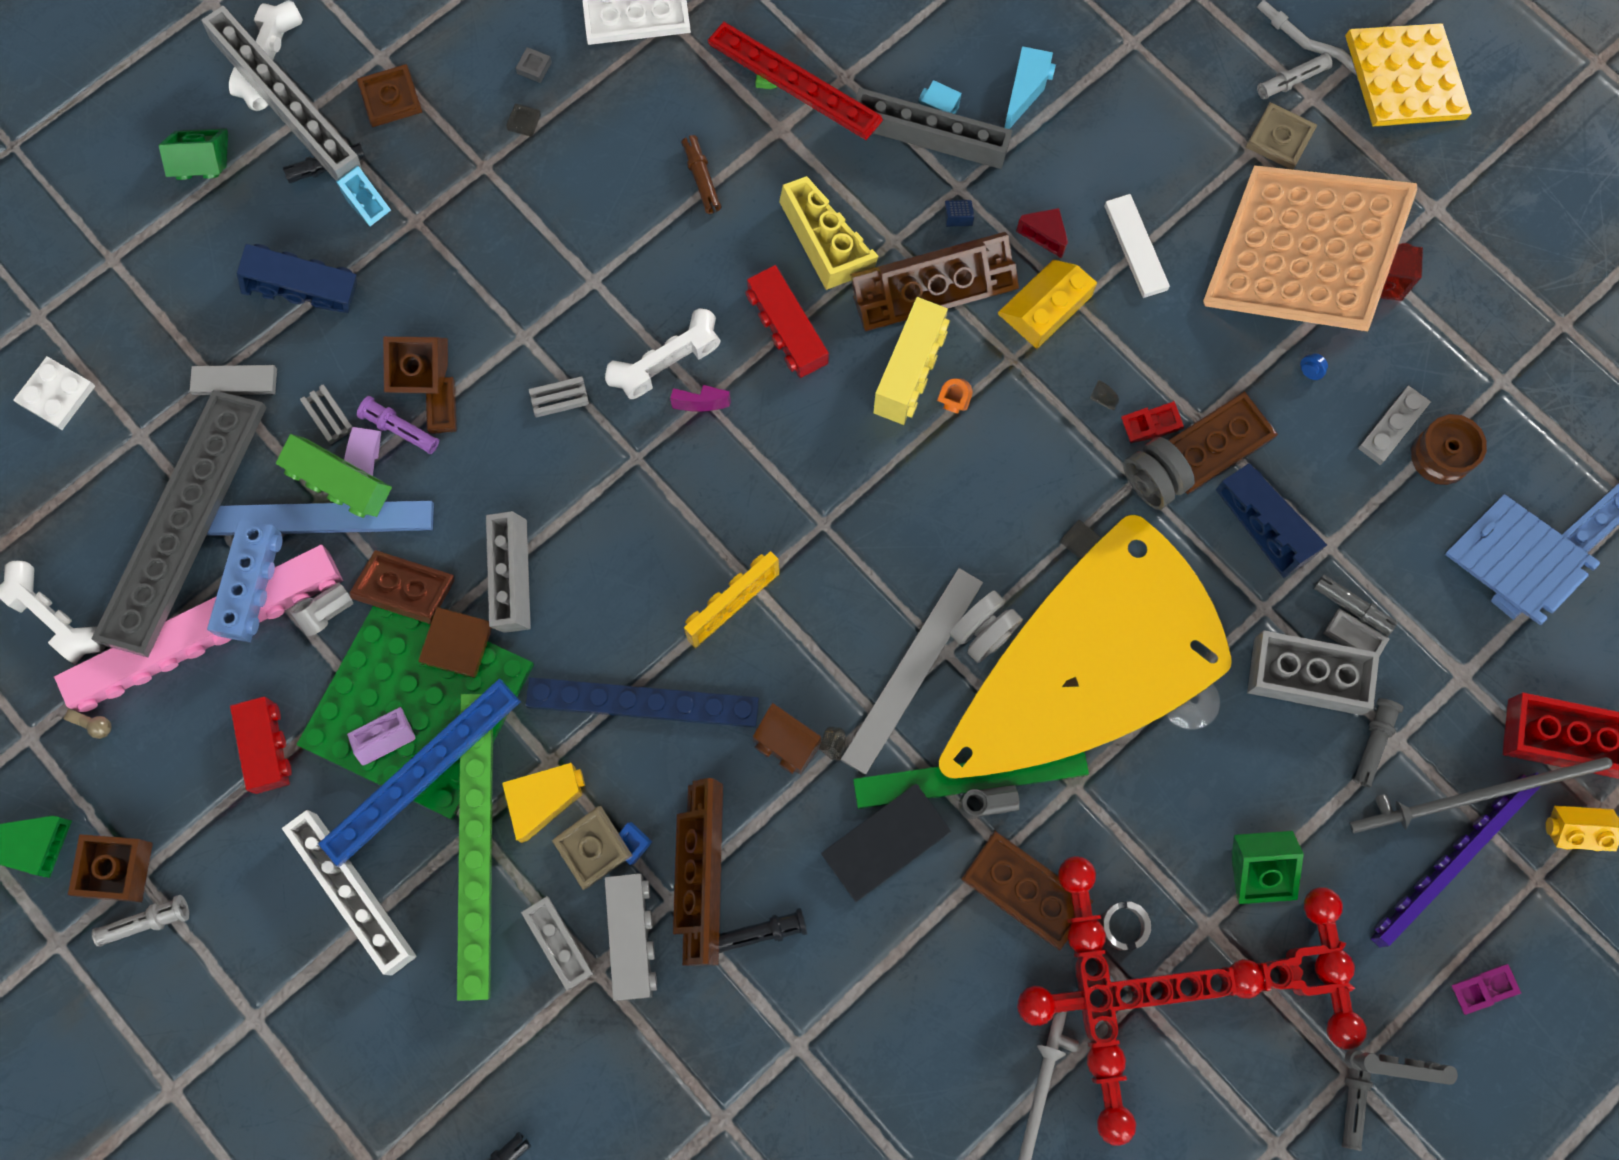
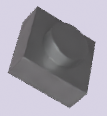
(533, 65)

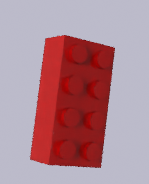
(1561, 732)

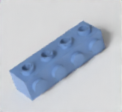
(245, 581)

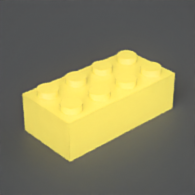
(911, 361)

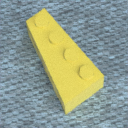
(824, 234)

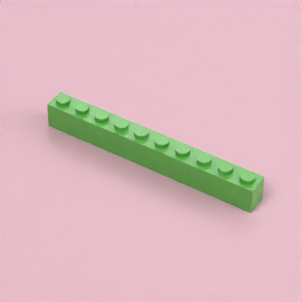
(475, 867)

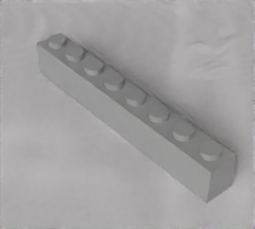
(280, 93)

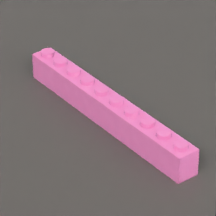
(188, 636)

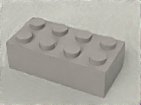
(1313, 673)

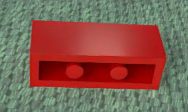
(260, 745)

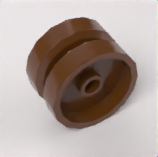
(1448, 449)

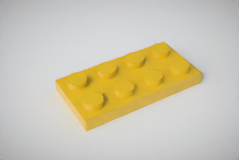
(725, 605)

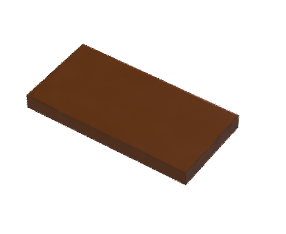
(1223, 438)
(1022, 889)

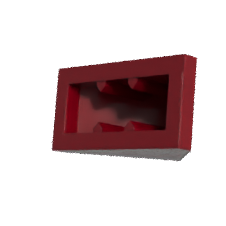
(1045, 230)

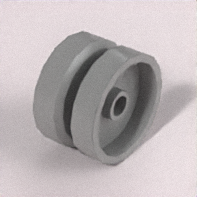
(982, 622)

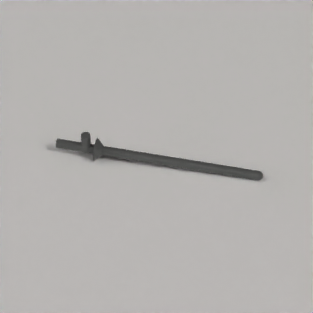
(1406, 814)

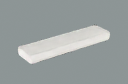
(1136, 246)

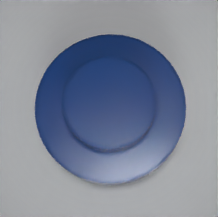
(1314, 366)

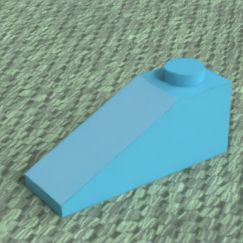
(1030, 81)

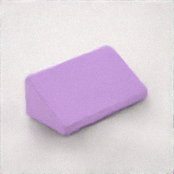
(381, 736)

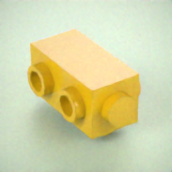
(1584, 828)

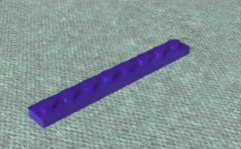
(1449, 866)

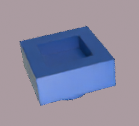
(635, 841)

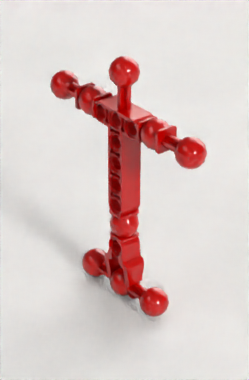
(1242, 978)

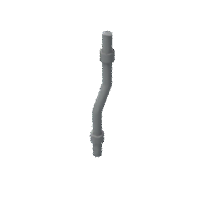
(1280, 21)

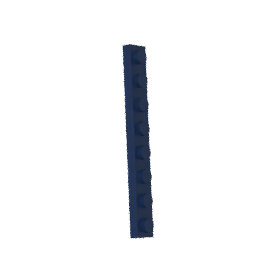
(642, 702)

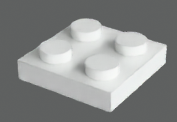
(54, 393)

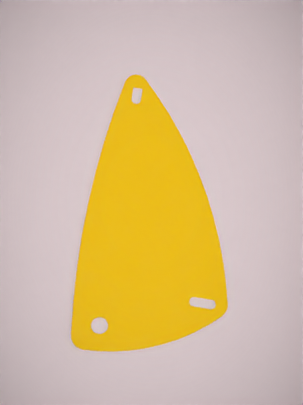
(1125, 638)

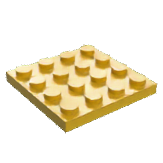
(1407, 74)

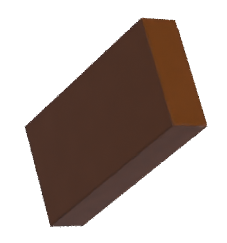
(442, 408)

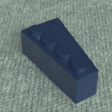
(295, 279)
(1270, 520)

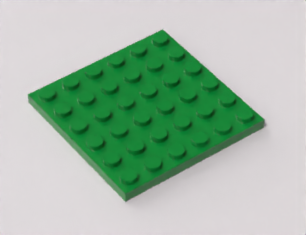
(385, 674)

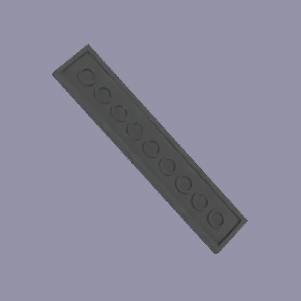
(179, 524)

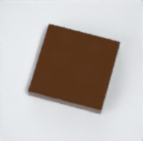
(389, 95)
(455, 642)

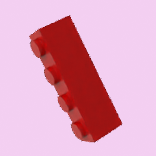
(787, 322)

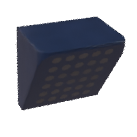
(959, 213)

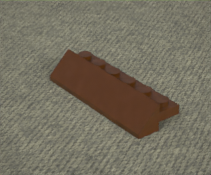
(941, 277)
(699, 873)

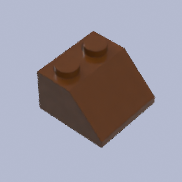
(414, 364)
(786, 740)

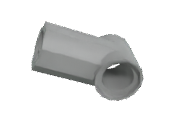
(314, 613)

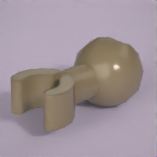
(97, 727)

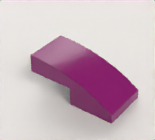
(708, 400)
(1485, 989)

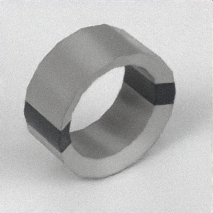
(1144, 920)

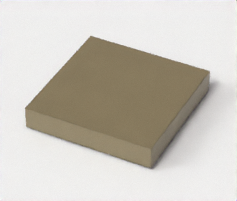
(1281, 136)
(592, 847)

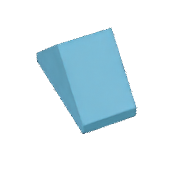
(362, 196)

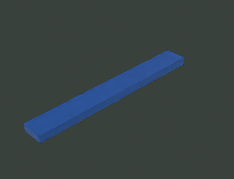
(419, 773)

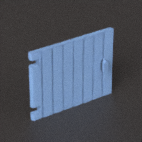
(1522, 559)

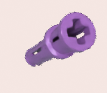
(387, 420)

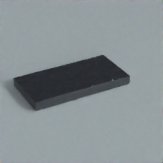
(885, 842)

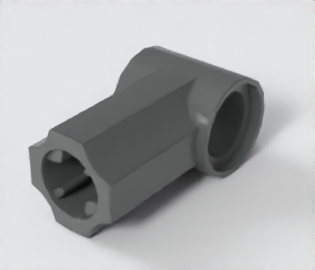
(991, 801)

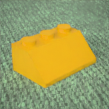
(1048, 301)

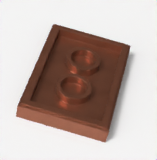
(402, 586)

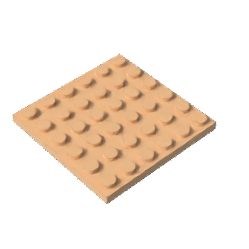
(1311, 246)

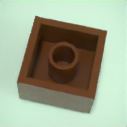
(110, 868)

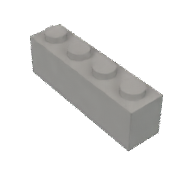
(508, 572)
(629, 937)

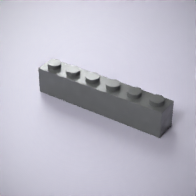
(938, 129)

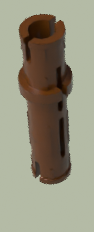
(698, 165)

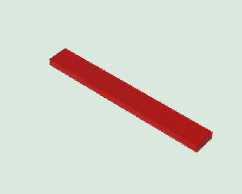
(795, 80)

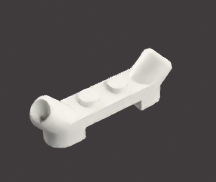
(272, 23)
(636, 377)
(18, 594)

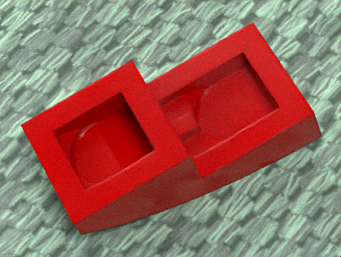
(1152, 423)

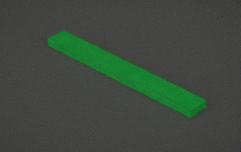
(884, 788)

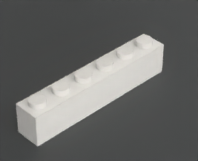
(350, 896)

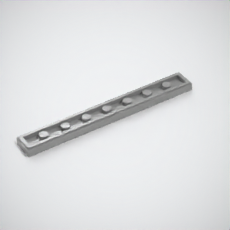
(911, 672)

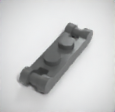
(1411, 1069)

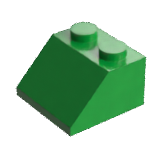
(195, 153)
(1266, 867)

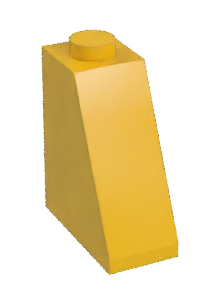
(541, 798)

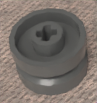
(1158, 473)

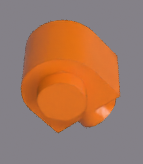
(955, 395)

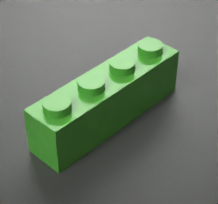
(333, 475)

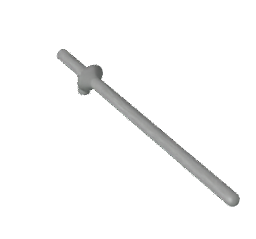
(1050, 1055)

